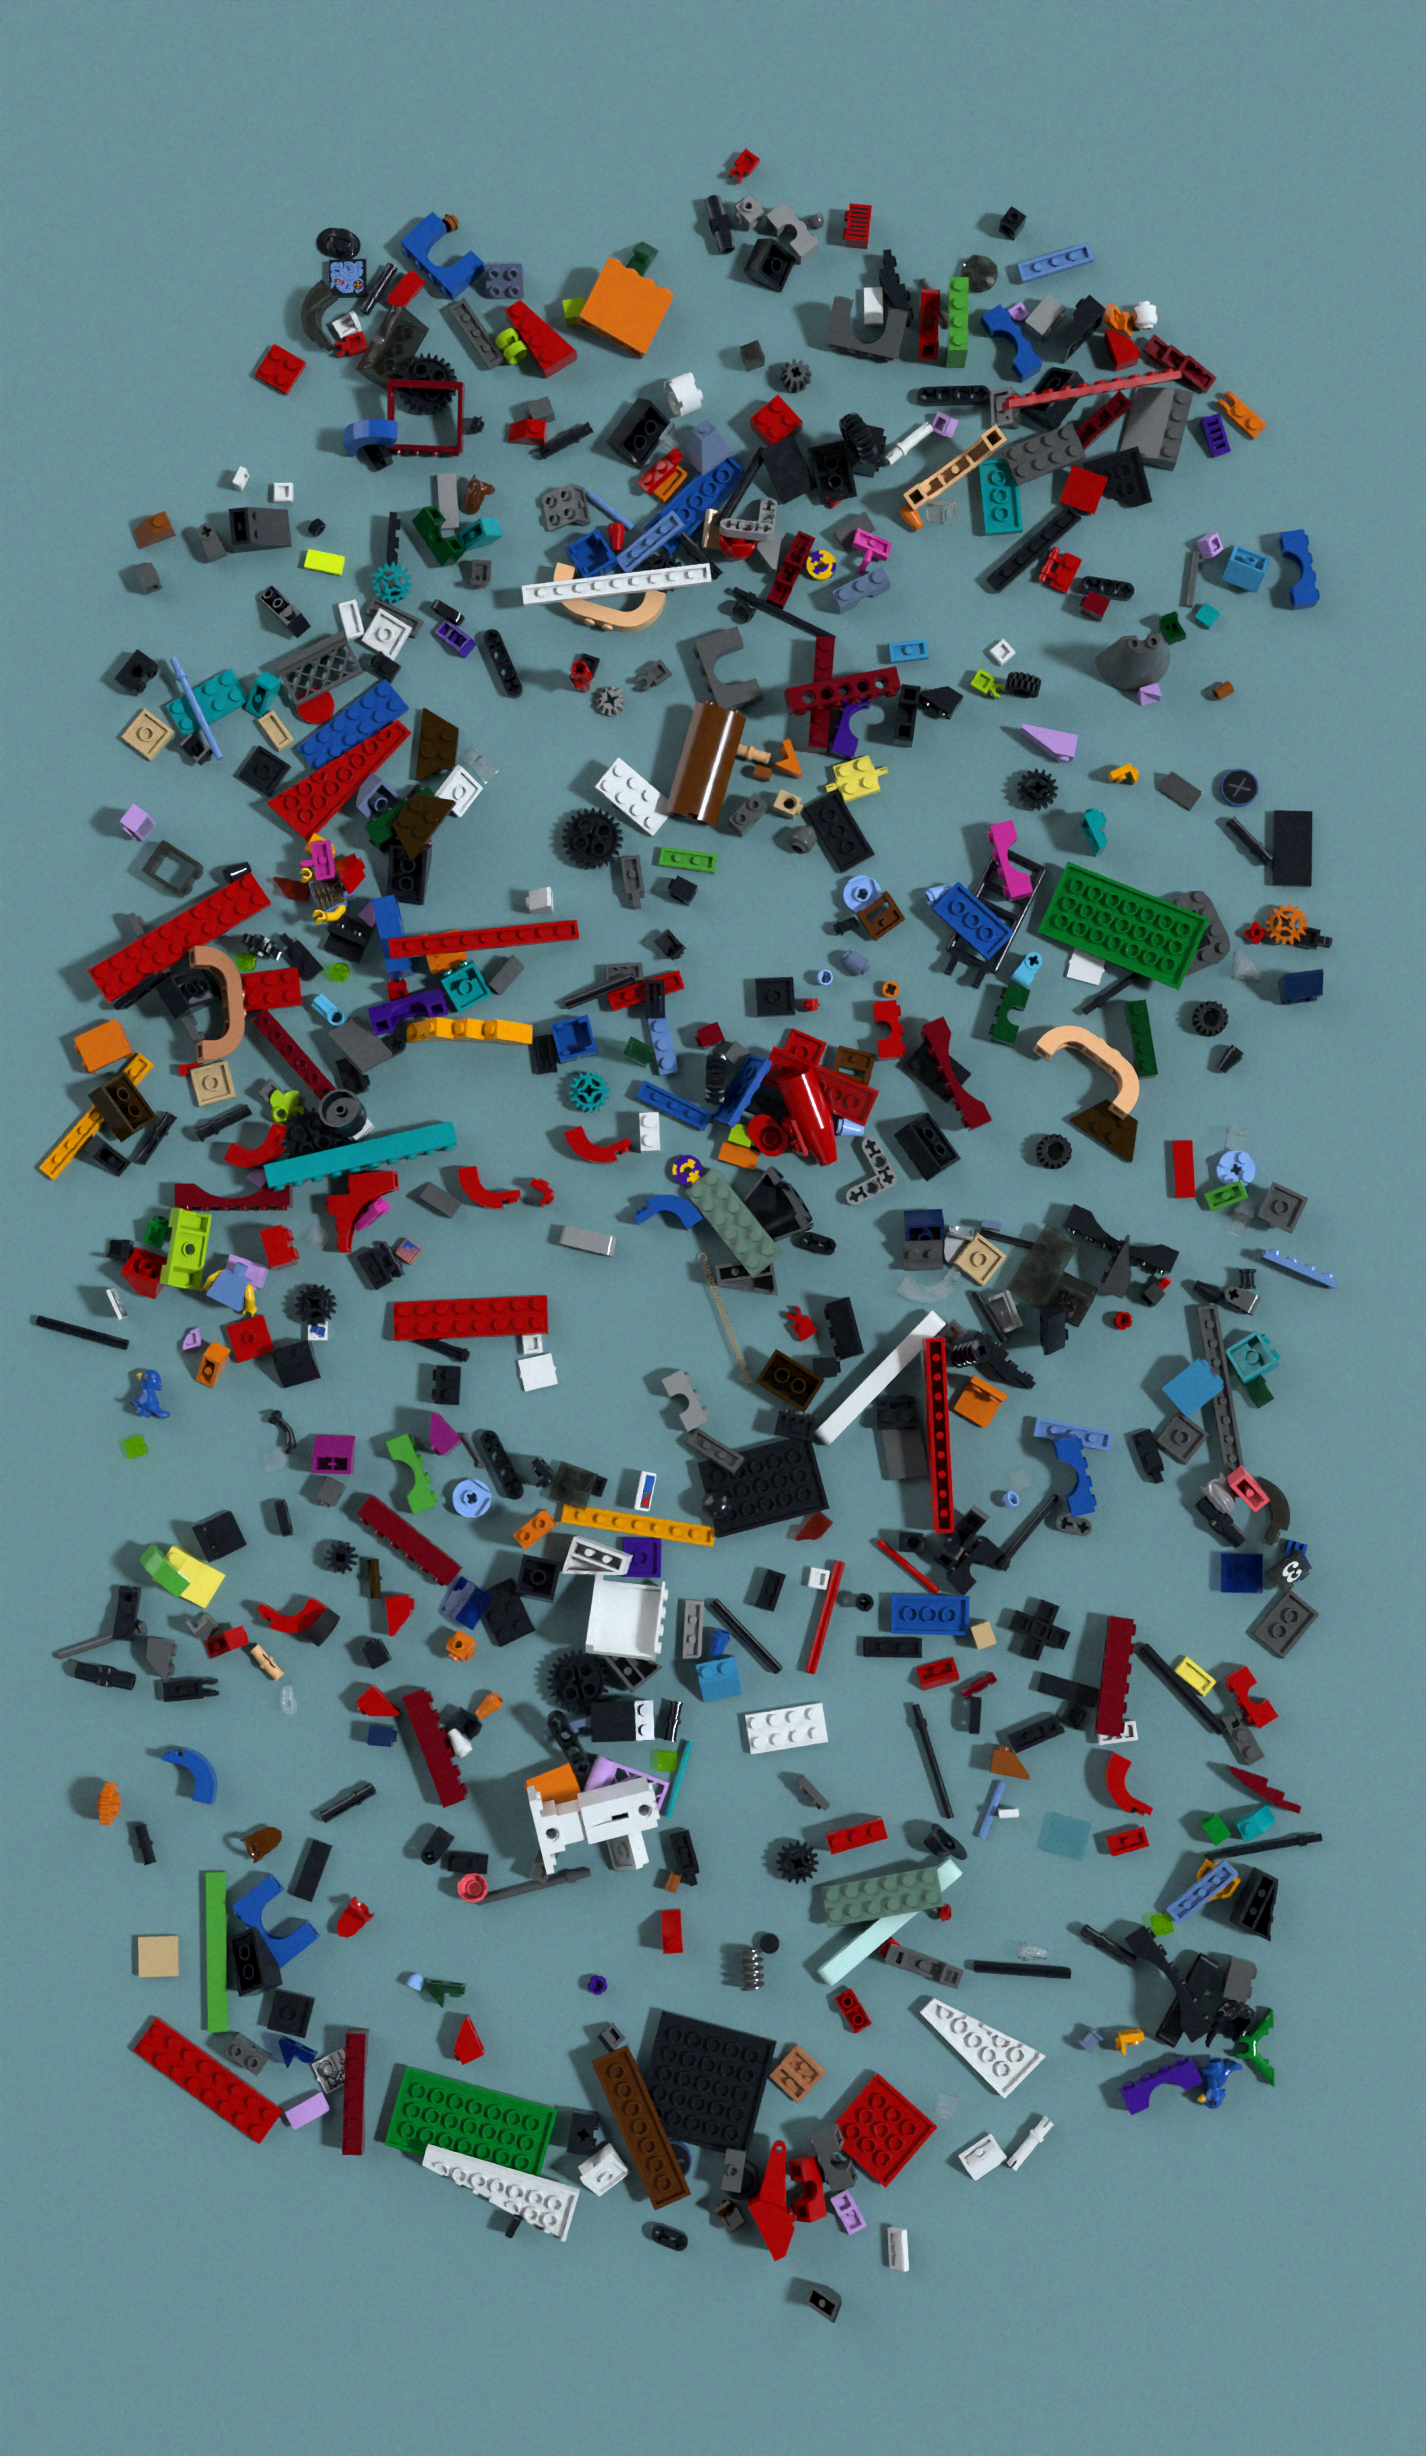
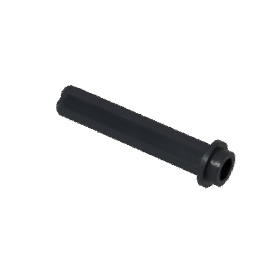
(445, 1348)

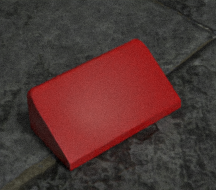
(937, 1674)

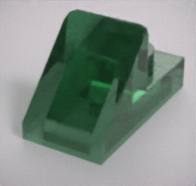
(642, 258)
(1257, 1391)
(439, 1989)

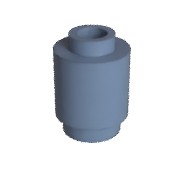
(855, 962)

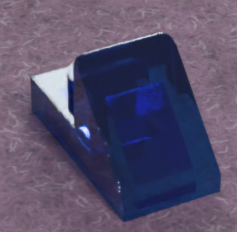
(291, 2048)

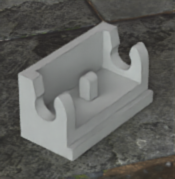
(1005, 1311)

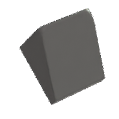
(737, 1054)

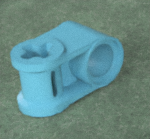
(1025, 972)

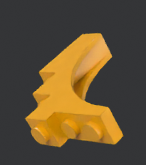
(469, 1030)

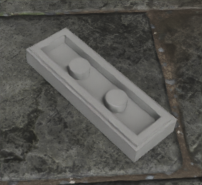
(448, 500)
(692, 1629)

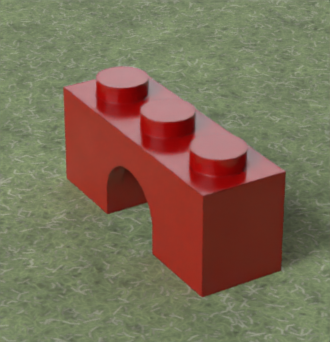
(887, 1013)
(1239, 1683)
(853, 1837)
(812, 2202)

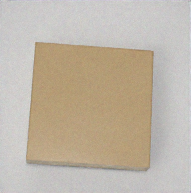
(147, 734)
(213, 1083)
(980, 1259)
(158, 1956)

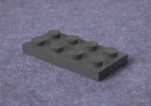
(1044, 454)

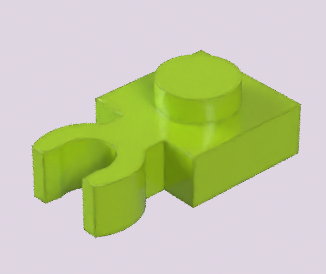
(984, 682)

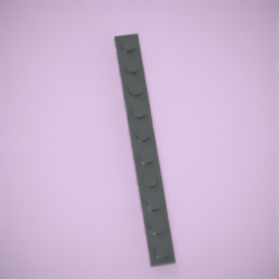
(1223, 1401)

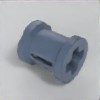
(1090, 2039)

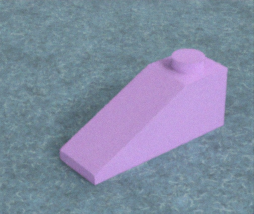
(1055, 743)

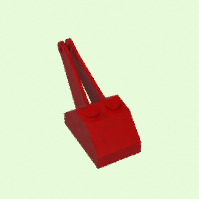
(769, 2204)

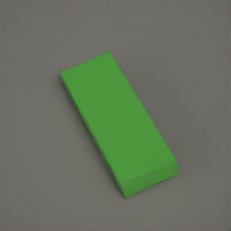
(687, 860)

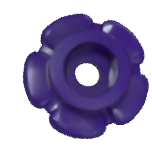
(592, 1984)

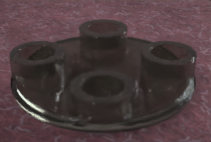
(981, 273)

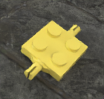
(856, 779)

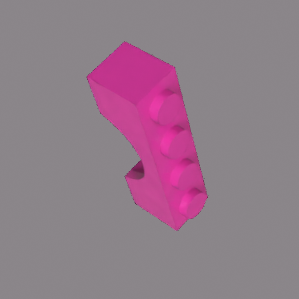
(1016, 884)

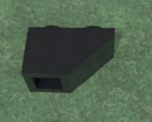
(942, 700)

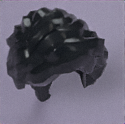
(1233, 2020)

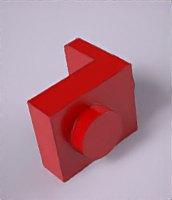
(542, 1186)

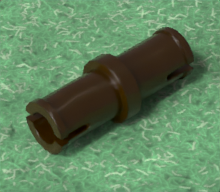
(374, 1578)

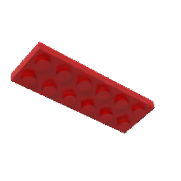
(842, 1094)

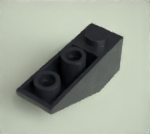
(284, 611)
(1119, 1275)

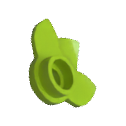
(287, 1103)

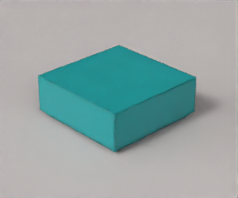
(1207, 615)

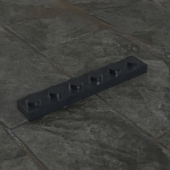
(1034, 549)

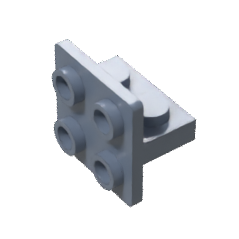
(504, 280)

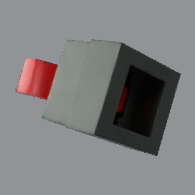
(1154, 1292)

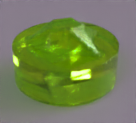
(246, 962)
(340, 972)

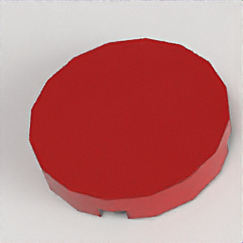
(318, 709)

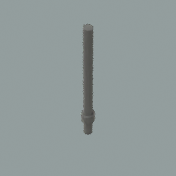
(570, 1877)

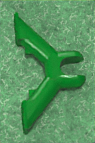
(1252, 2053)

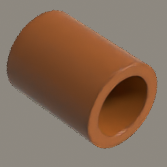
(1223, 690)
(762, 773)
(672, 1882)

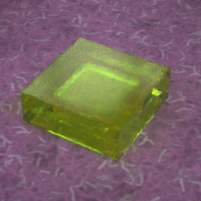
(136, 1447)
(667, 1761)
(1161, 1924)

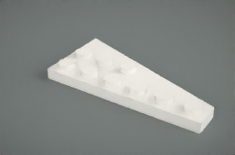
(992, 2053)

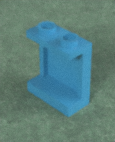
(1193, 1387)

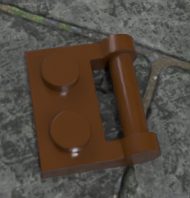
(885, 920)
(855, 1060)

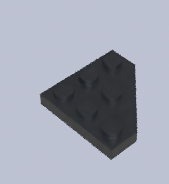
(1125, 476)

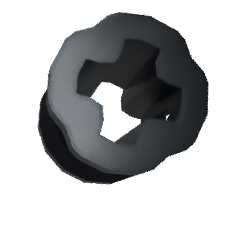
(741, 605)
(1247, 1278)
(860, 1598)

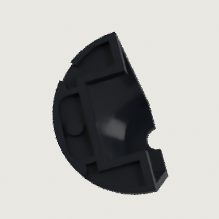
(778, 1206)

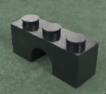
(906, 715)
(960, 1576)

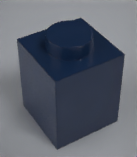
(382, 1735)

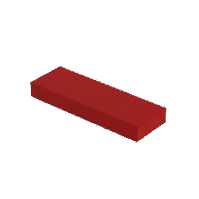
(1183, 1169)

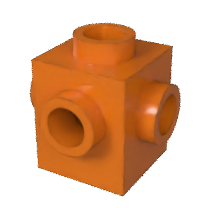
(461, 1647)

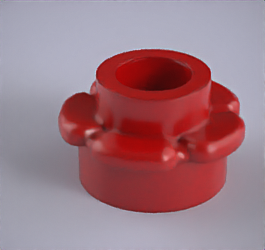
(811, 1005)
(1127, 1320)
(944, 1912)

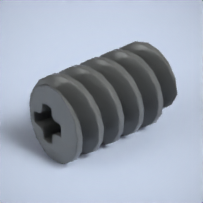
(752, 1969)

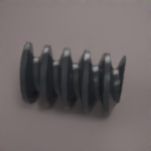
(970, 1353)

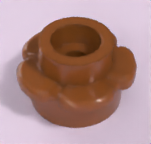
(451, 222)

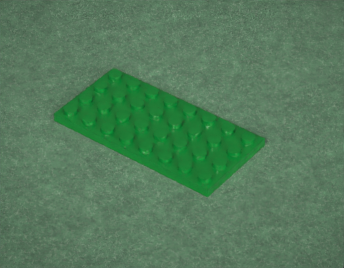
(1123, 925)
(470, 2121)

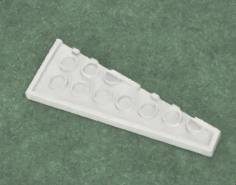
(530, 2196)

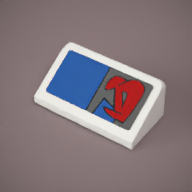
(645, 1491)

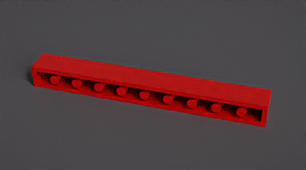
(938, 1435)

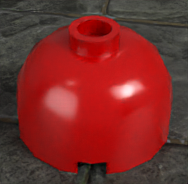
(736, 548)

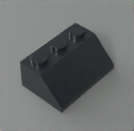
(1053, 413)
(638, 432)
(927, 1146)
(843, 1329)

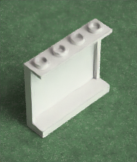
(626, 1619)

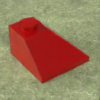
(144, 1272)

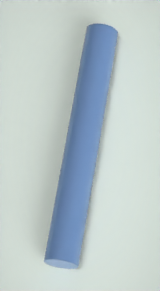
(609, 510)
(992, 1809)

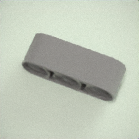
(587, 1241)

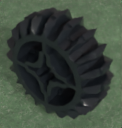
(858, 438)
(715, 1078)

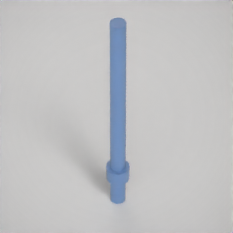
(181, 677)

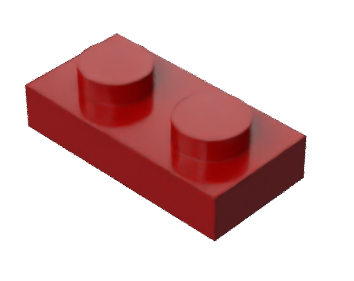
(1127, 1841)

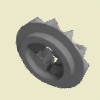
(606, 708)

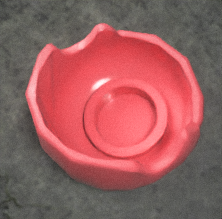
(472, 1888)

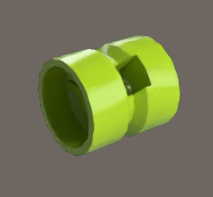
(512, 346)

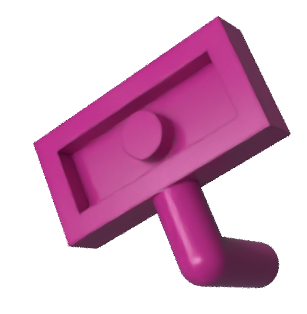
(871, 546)
(322, 861)
(375, 1211)

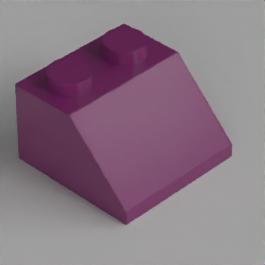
(442, 1436)

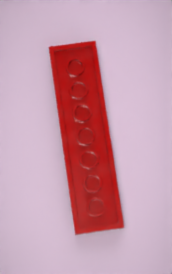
(471, 1318)
(208, 2080)

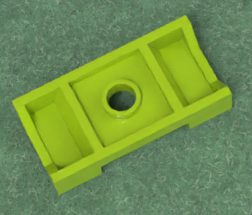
(186, 1269)

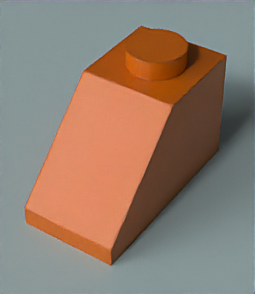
(212, 1364)

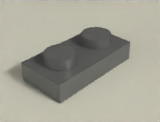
(818, 1799)

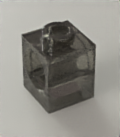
(752, 355)

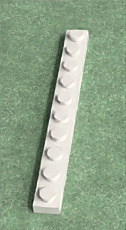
(616, 584)

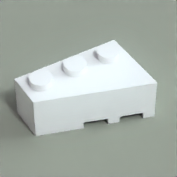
(595, 1558)

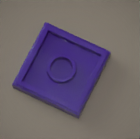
(645, 1558)

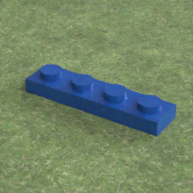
(674, 1105)

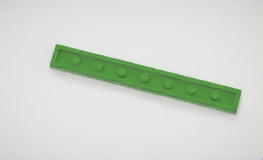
(217, 1951)

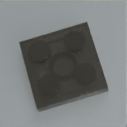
(573, 1485)

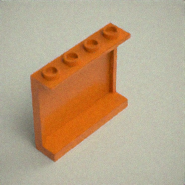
(625, 307)

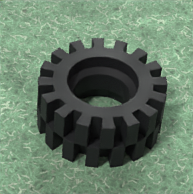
(1023, 684)
(1210, 1007)
(1065, 1151)

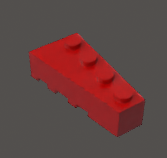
(544, 344)

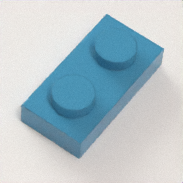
(908, 651)

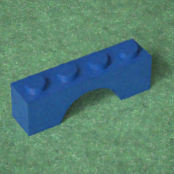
(998, 323)
(1294, 547)
(1079, 1498)

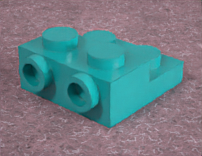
(1092, 825)
(465, 985)
(1253, 1356)

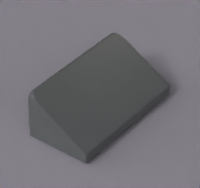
(846, 533)
(1180, 790)
(506, 975)
(440, 1200)

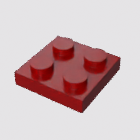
(280, 369)

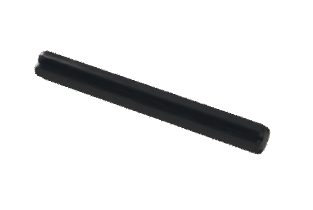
(741, 487)
(82, 1332)
(746, 1636)
(1022, 1970)

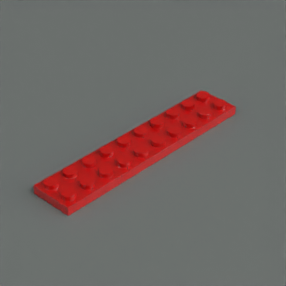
(174, 939)

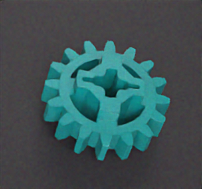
(399, 587)
(580, 1092)

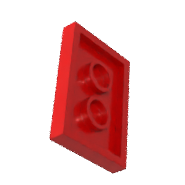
(272, 990)

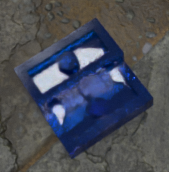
(1241, 1573)
(467, 1603)

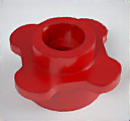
(1255, 928)

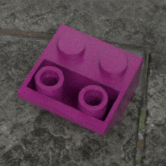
(334, 1454)

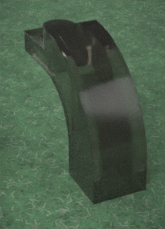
(312, 311)
(1278, 1509)

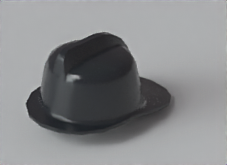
(338, 243)
(944, 1844)

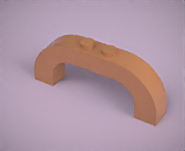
(232, 1002)

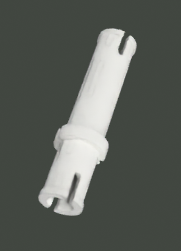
(902, 448)
(1036, 2136)

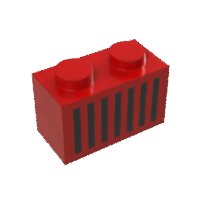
(858, 226)

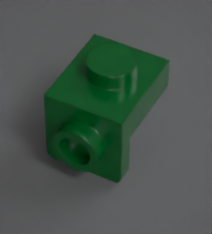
(1171, 628)

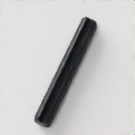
(600, 991)

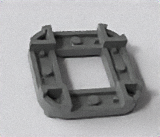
(1215, 932)

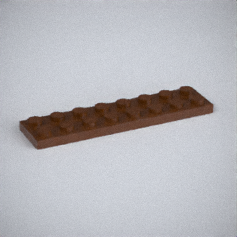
(641, 2127)

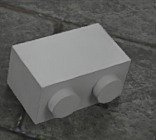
(1044, 318)

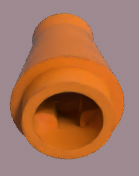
(911, 517)
(490, 1704)

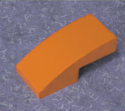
(1118, 321)

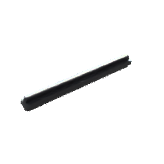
(1178, 1684)

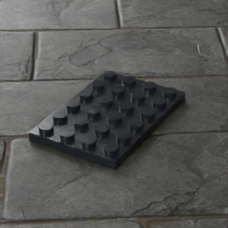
(768, 1487)

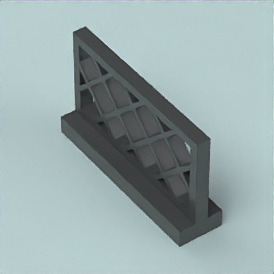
(308, 657)

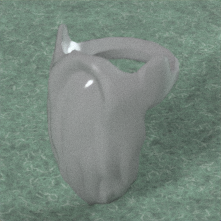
(955, 1241)
(1220, 1494)

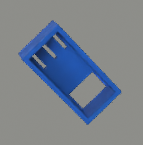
(389, 927)

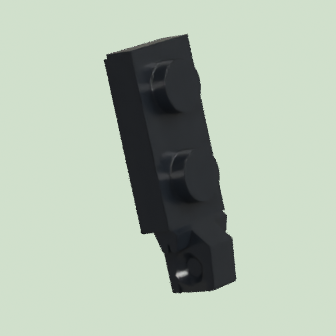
(301, 957)
(1149, 1454)
(685, 1855)

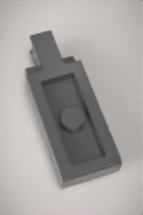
(633, 879)

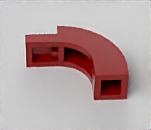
(928, 324)
(593, 1153)
(265, 1154)
(473, 1188)
(296, 1623)
(1115, 1775)

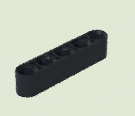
(1198, 1981)

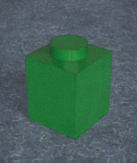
(1214, 1828)

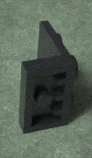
(219, 1536)

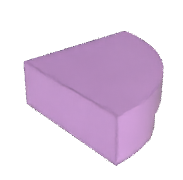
(1019, 313)
(368, 915)
(258, 1178)
(192, 1340)

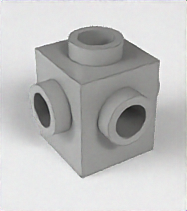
(749, 212)

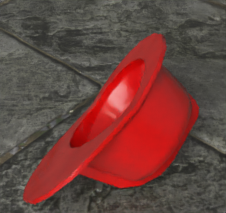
(767, 1135)

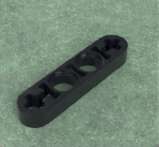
(952, 391)
(504, 663)
(499, 1466)
(566, 1744)

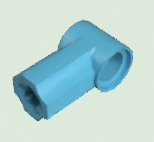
(328, 1010)

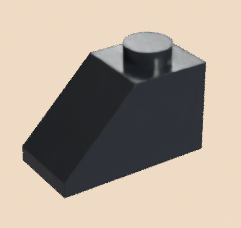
(107, 1155)
(824, 2301)

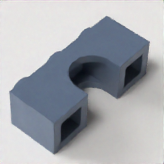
(850, 594)

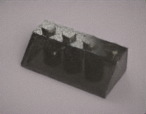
(392, 346)

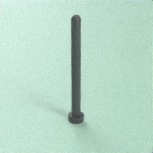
(141, 1628)

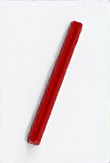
(825, 1617)

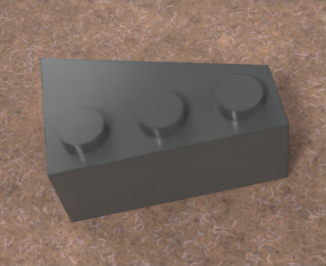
(631, 1671)

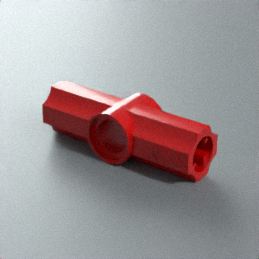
(581, 676)

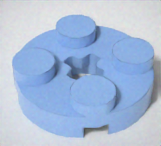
(852, 890)
(1241, 1160)
(483, 1498)

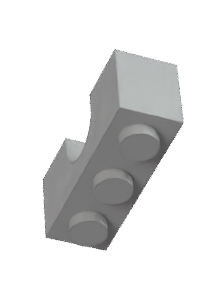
(783, 220)
(679, 1384)

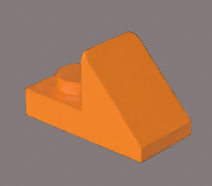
(790, 765)

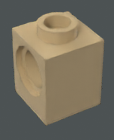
(784, 797)

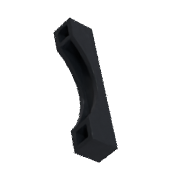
(1083, 1222)
(1192, 2019)

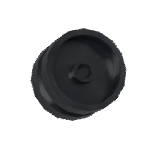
(342, 1113)

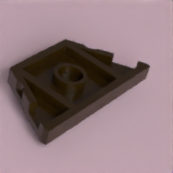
(436, 745)
(420, 821)
(1109, 1129)

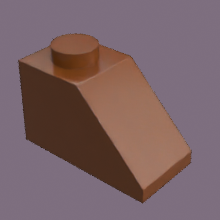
(154, 529)
(1006, 1763)

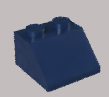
(1301, 986)
(924, 1225)

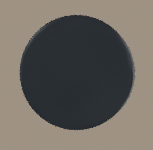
(769, 1943)

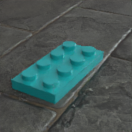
(999, 499)
(216, 699)

